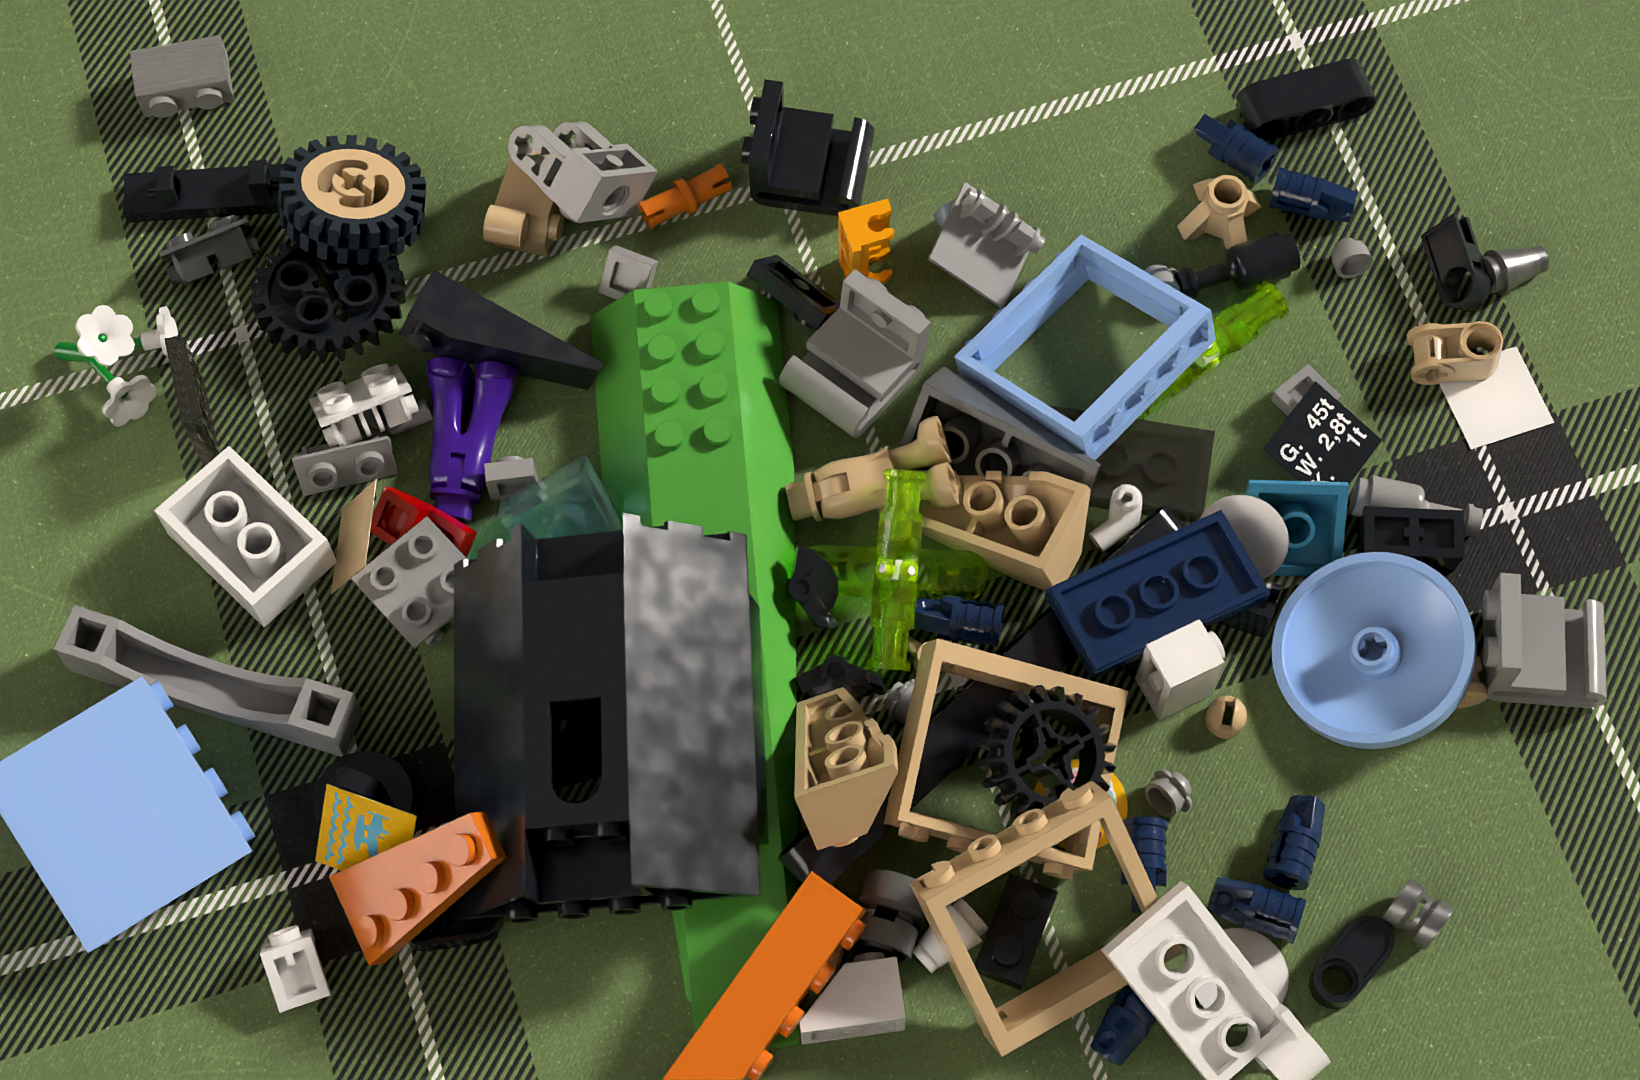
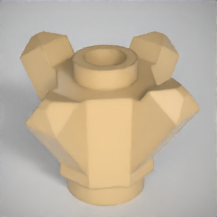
(1221, 210)

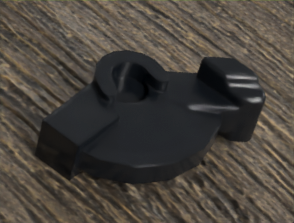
(813, 587)
(839, 673)

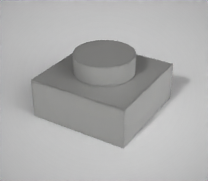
(626, 272)
(1293, 390)
(509, 476)

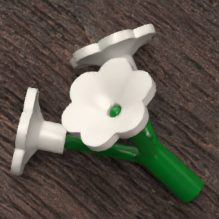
(101, 343)

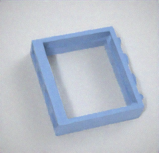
(1137, 388)

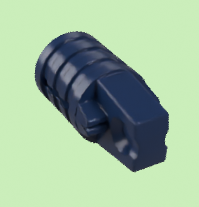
(1237, 147)
(1312, 197)
(961, 619)
(1150, 842)
(1296, 843)
(1257, 908)
(1122, 1027)

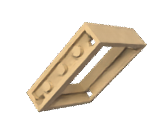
(1015, 676)
(995, 855)

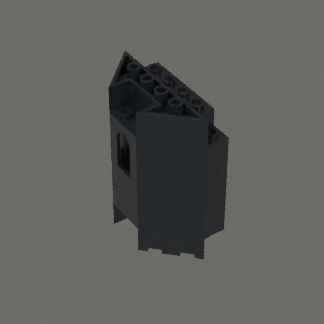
(674, 653)

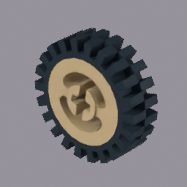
(351, 199)

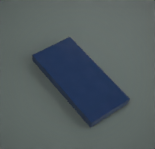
(1156, 591)

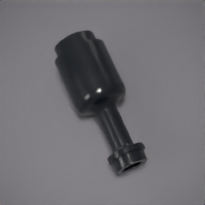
(1261, 259)

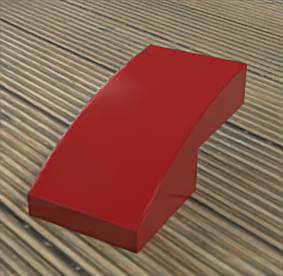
(400, 512)

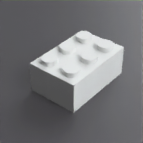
(246, 536)

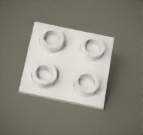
(378, 386)

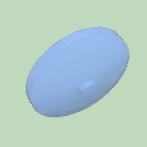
(1374, 650)

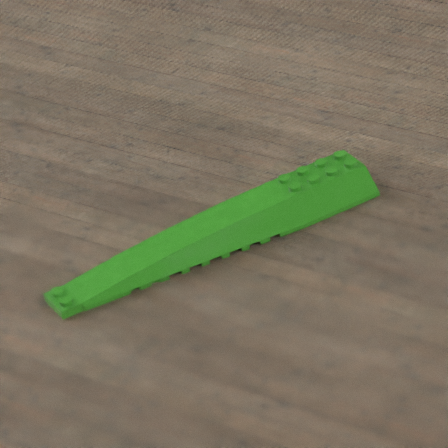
(704, 440)

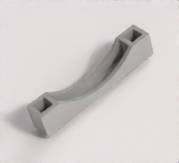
(271, 704)

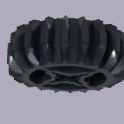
(1035, 739)

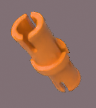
(684, 196)

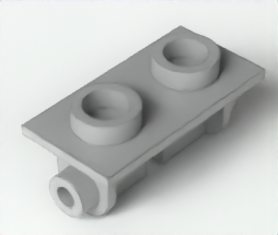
(336, 467)

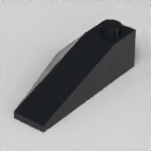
(473, 329)

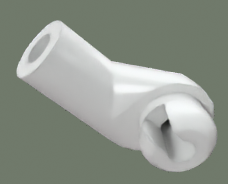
(1122, 517)

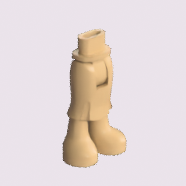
(858, 485)

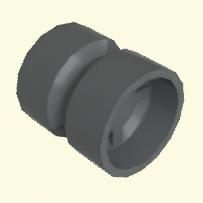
(891, 898)

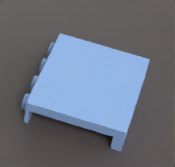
(119, 812)

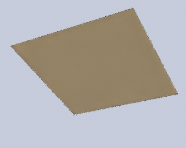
(354, 536)

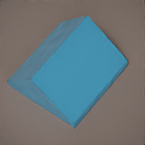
(1313, 518)

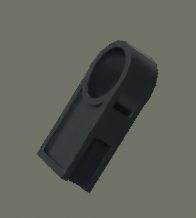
(1451, 254)

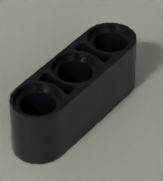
(1306, 99)

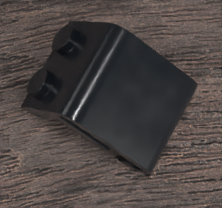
(801, 159)

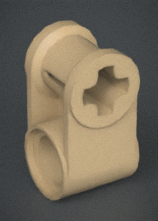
(1451, 353)

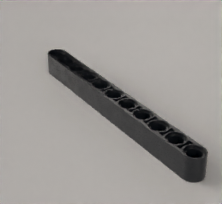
(960, 720)

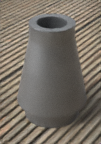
(1513, 267)

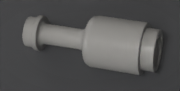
(1393, 493)

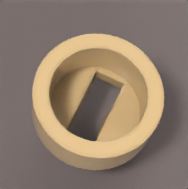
(1215, 715)

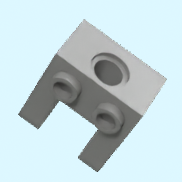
(584, 181)

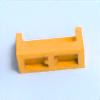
(865, 239)

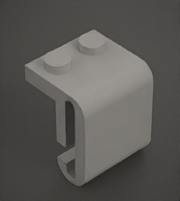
(859, 356)
(1540, 649)

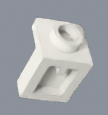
(294, 968)

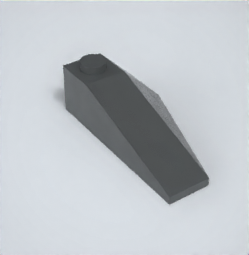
(992, 433)

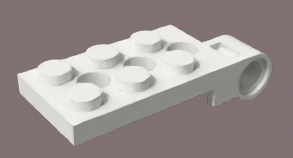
(1273, 1031)

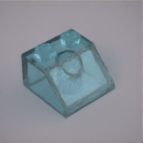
(562, 504)

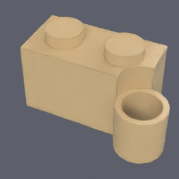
(522, 215)

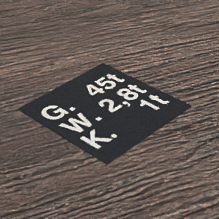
(1322, 440)

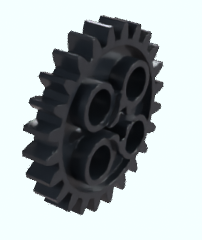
(289, 309)

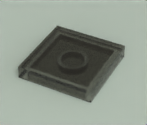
(192, 398)

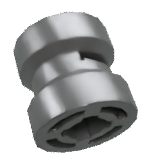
(1428, 920)

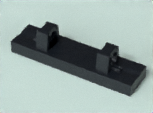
(202, 192)

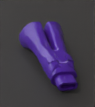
(459, 459)

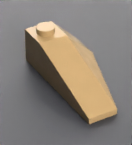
(1015, 523)
(840, 768)

